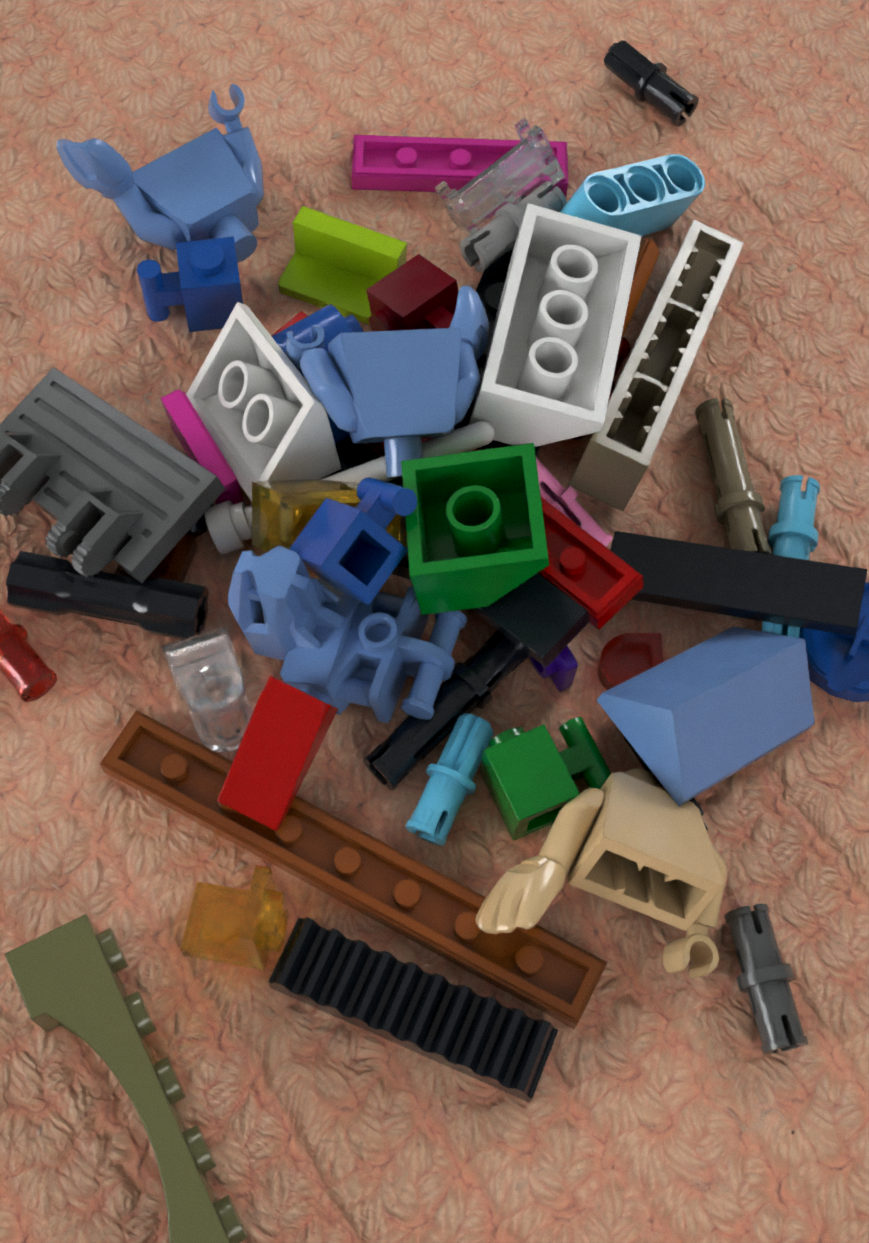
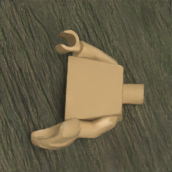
(632, 850)

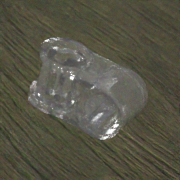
(211, 686)

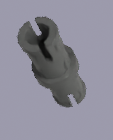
(765, 979)

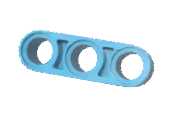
(639, 195)

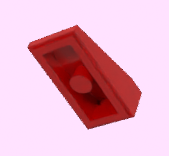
(276, 752)

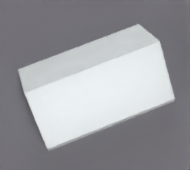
(261, 407)

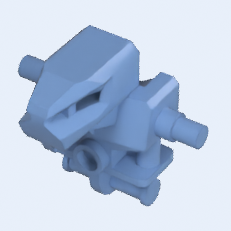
(339, 644)

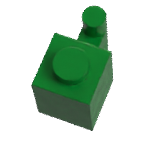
(534, 779)

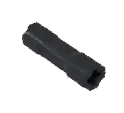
(155, 605)

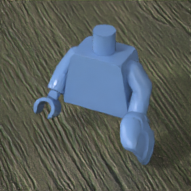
(188, 194)
(398, 381)

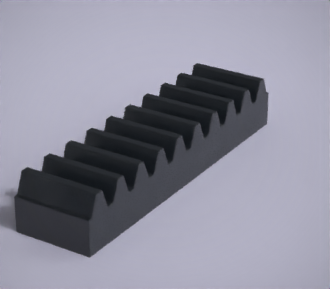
(414, 1008)

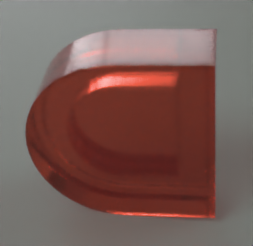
(628, 657)

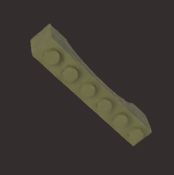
(74, 984)

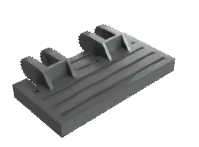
(100, 477)

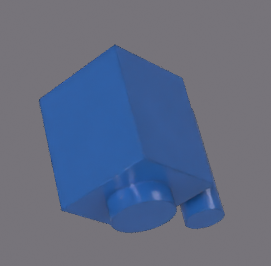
(205, 284)
(351, 543)

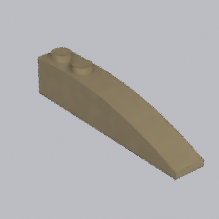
(657, 367)

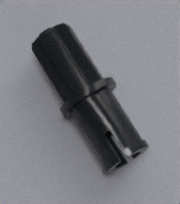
(650, 82)

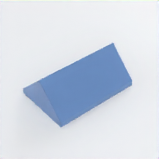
(714, 708)

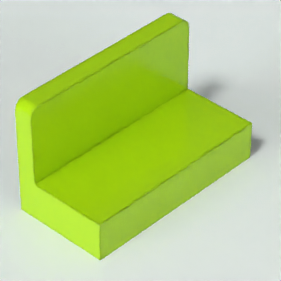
(338, 263)

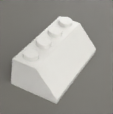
(556, 329)

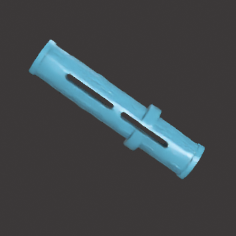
(794, 531)

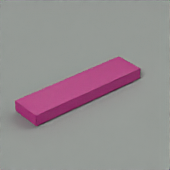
(424, 162)

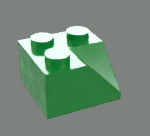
(474, 526)

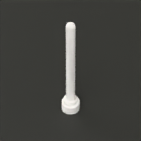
(232, 524)

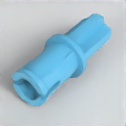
(450, 779)

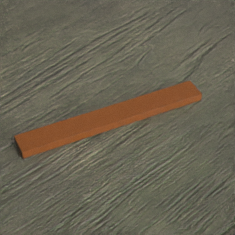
(359, 873)

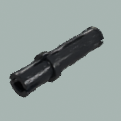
(462, 693)

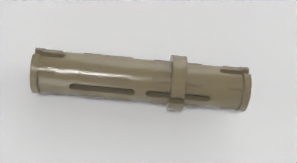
(737, 501)

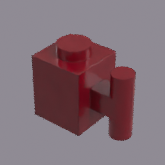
(413, 298)

